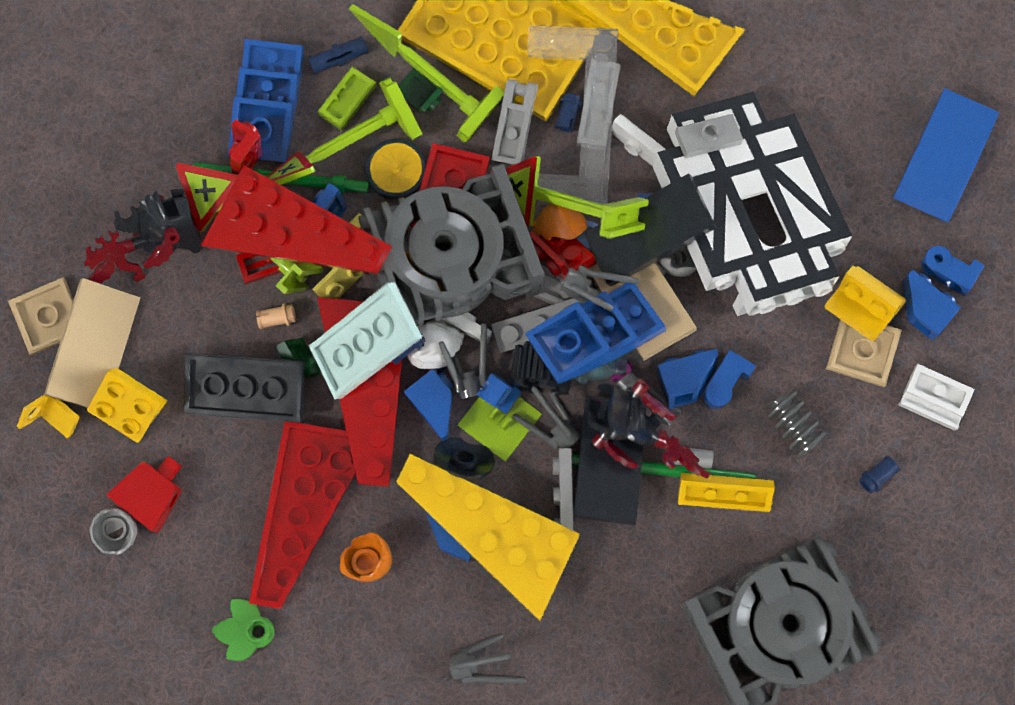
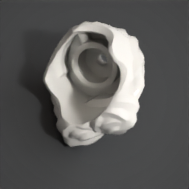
(430, 354)

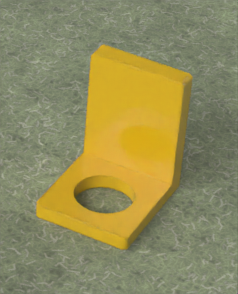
(53, 411)

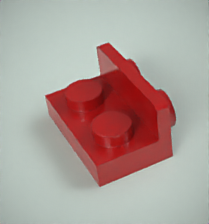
(246, 146)
(562, 254)

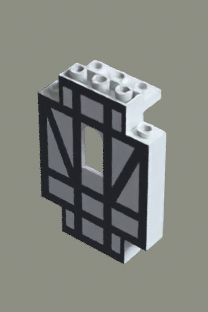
(769, 161)

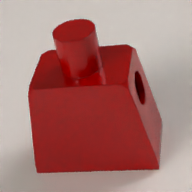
(149, 493)

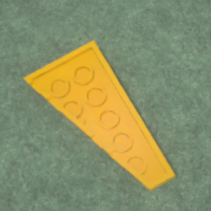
(666, 36)
(505, 538)

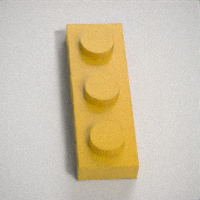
(726, 492)

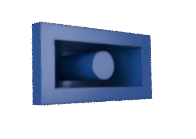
(433, 401)

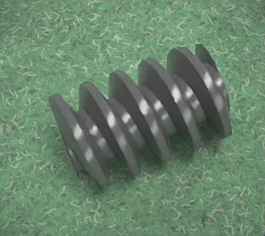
(795, 423)

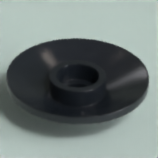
(464, 459)

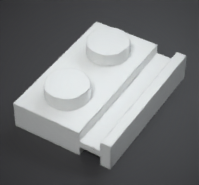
(936, 397)

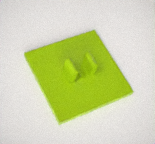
(497, 429)

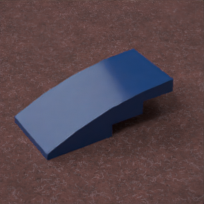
(269, 94)
(946, 155)
(592, 336)

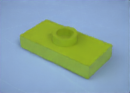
(347, 98)

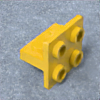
(864, 303)
(126, 404)

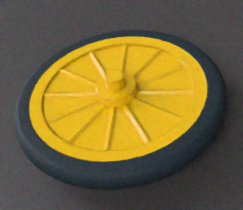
(395, 168)

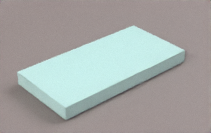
(365, 340)

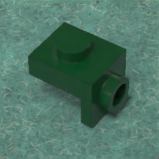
(420, 91)
(297, 350)

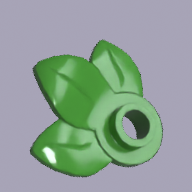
(239, 630)

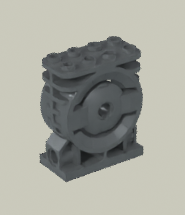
(449, 218)
(807, 564)

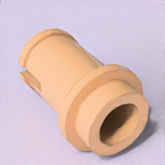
(276, 316)

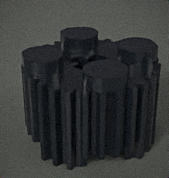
(530, 371)

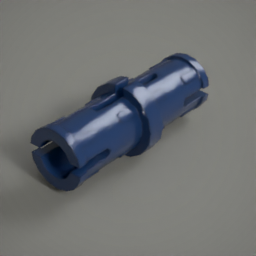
(338, 55)

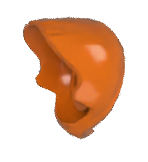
(559, 222)
(366, 558)

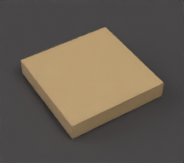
(43, 315)
(861, 358)

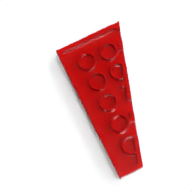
(282, 225)
(368, 409)
(305, 492)

